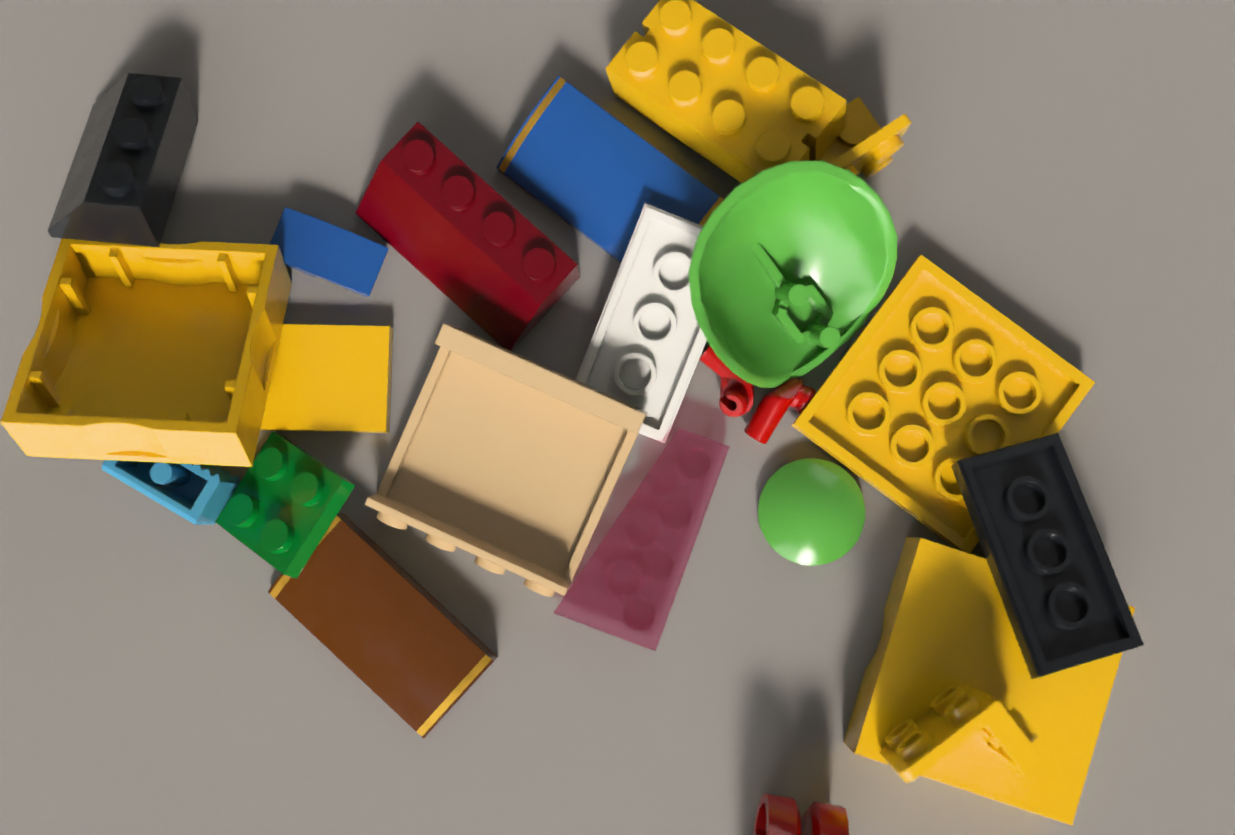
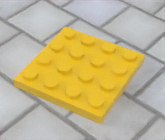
(935, 385)

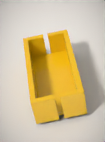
(723, 92)

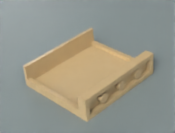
(507, 461)

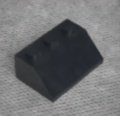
(128, 163)

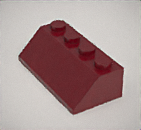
(465, 237)

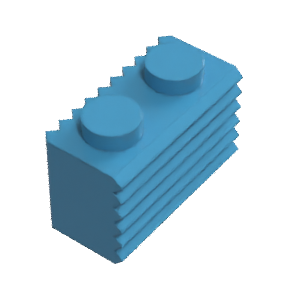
(186, 489)

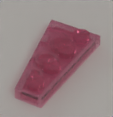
(643, 557)

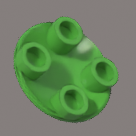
(811, 511)

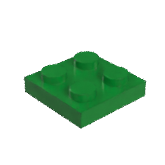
(284, 505)

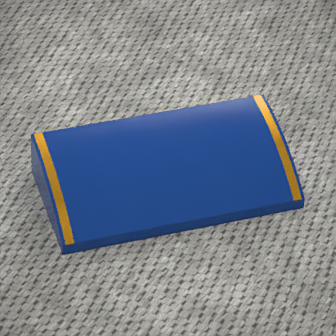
(598, 170)

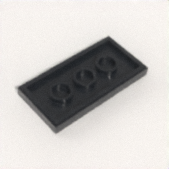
(1046, 555)

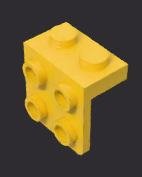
(954, 719)

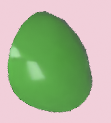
(790, 269)

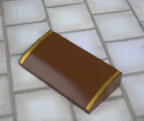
(384, 626)

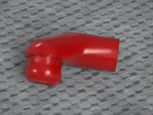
(735, 393)
(775, 405)

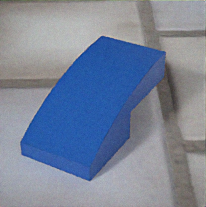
(328, 251)

